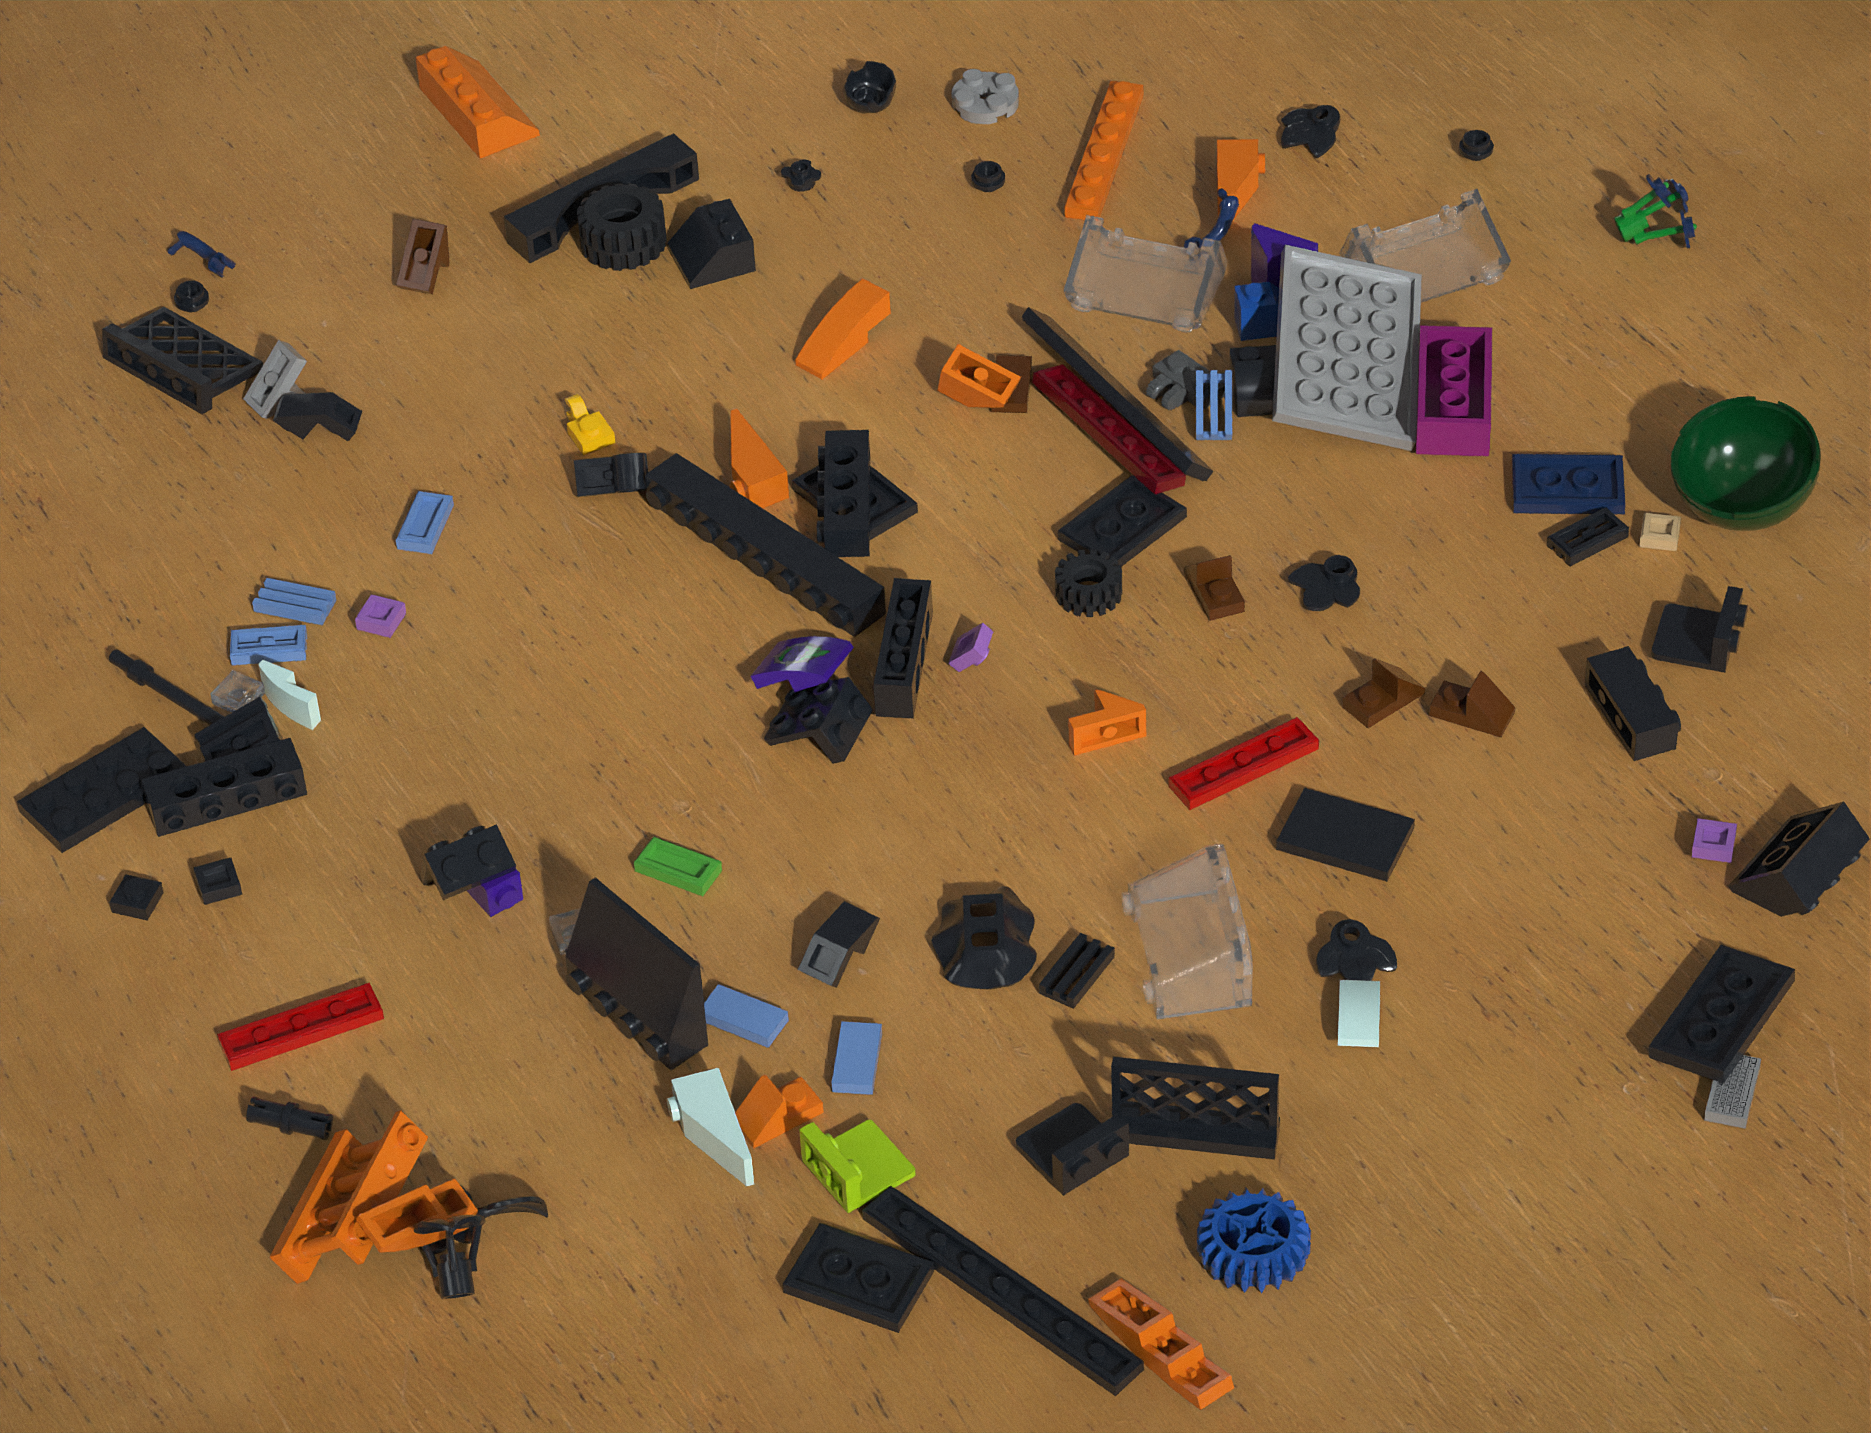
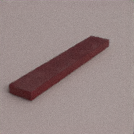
(1109, 429)

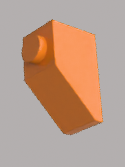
(976, 380)

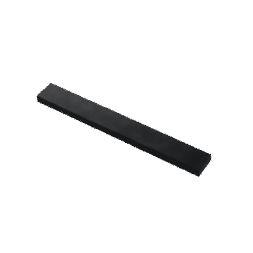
(1117, 395)
(1004, 1291)

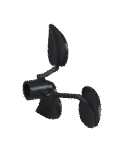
(455, 1270)

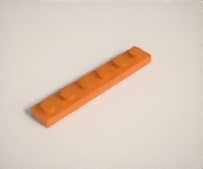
(1104, 150)

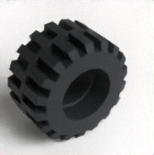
(621, 226)

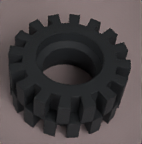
(1088, 597)

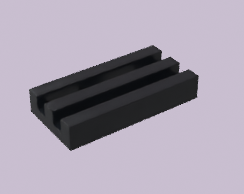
(1592, 539)
(1080, 944)

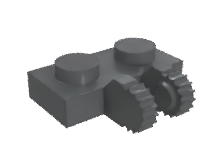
(1177, 382)

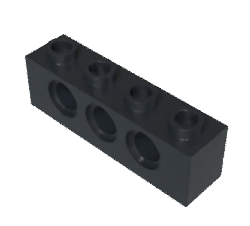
(845, 493)
(903, 648)
(224, 787)

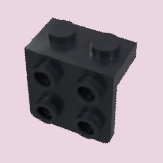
(1700, 635)
(827, 712)
(467, 862)
(1074, 1146)

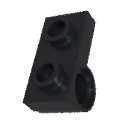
(611, 474)

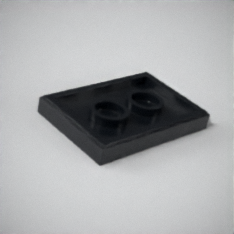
(887, 502)
(1123, 522)
(1345, 834)
(858, 1277)

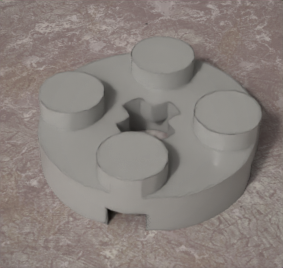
(998, 88)

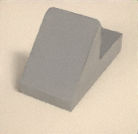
(275, 379)

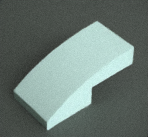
(287, 697)
(1359, 1013)

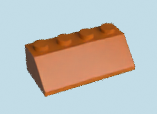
(472, 101)

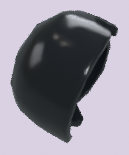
(870, 87)

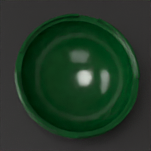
(1746, 463)

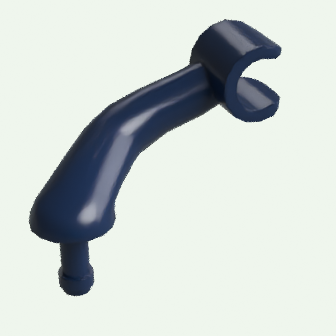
(1228, 209)
(216, 261)

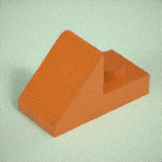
(1112, 723)
(775, 1110)

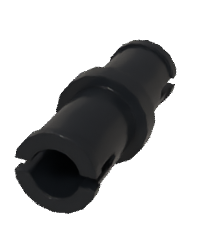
(289, 1118)

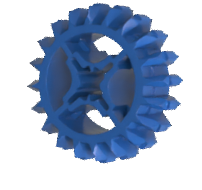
(1252, 1231)

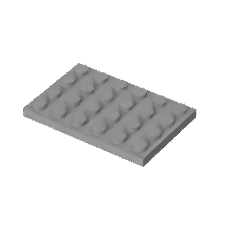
(1347, 348)

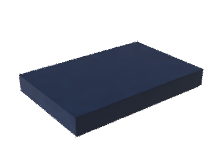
(1567, 483)

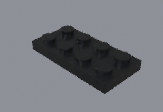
(97, 790)
(1722, 1013)

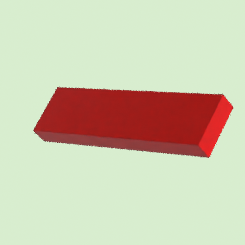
(1243, 763)
(300, 1026)

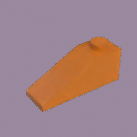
(1239, 169)
(754, 467)

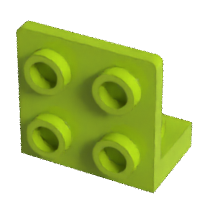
(854, 1164)

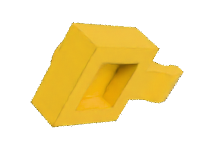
(586, 430)

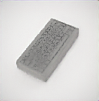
(1731, 1101)

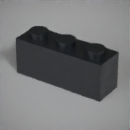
(1632, 703)

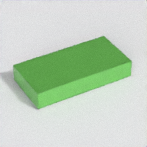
(678, 866)

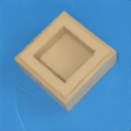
(1660, 531)

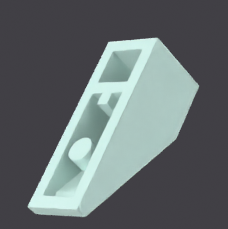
(710, 1121)

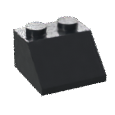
(713, 245)

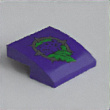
(802, 662)

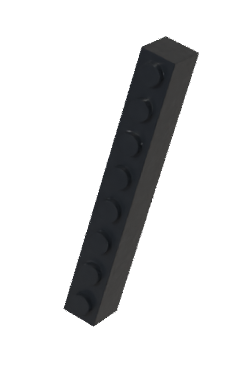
(765, 545)

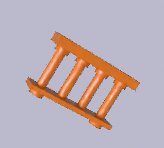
(342, 1187)

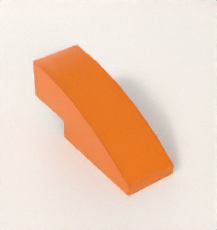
(844, 329)
(392, 1223)

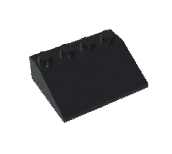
(637, 977)

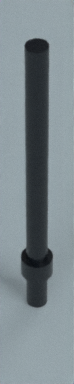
(144, 674)

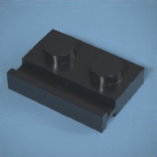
(239, 731)

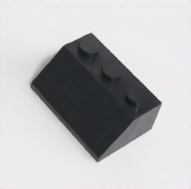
(1802, 860)

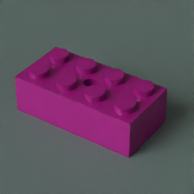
(1454, 391)

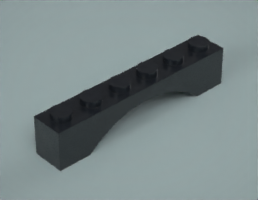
(545, 222)

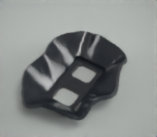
(986, 965)

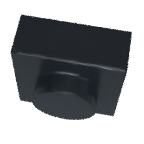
(217, 881)
(136, 897)

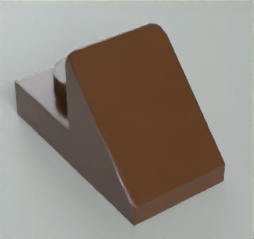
(423, 256)
(1215, 587)
(1383, 695)
(1478, 707)

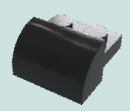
(1253, 379)

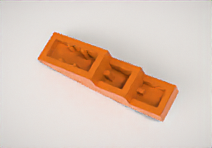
(1165, 1349)

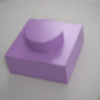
(380, 616)
(971, 648)
(1714, 840)

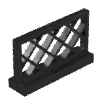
(170, 371)
(1194, 1125)

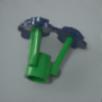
(1633, 219)

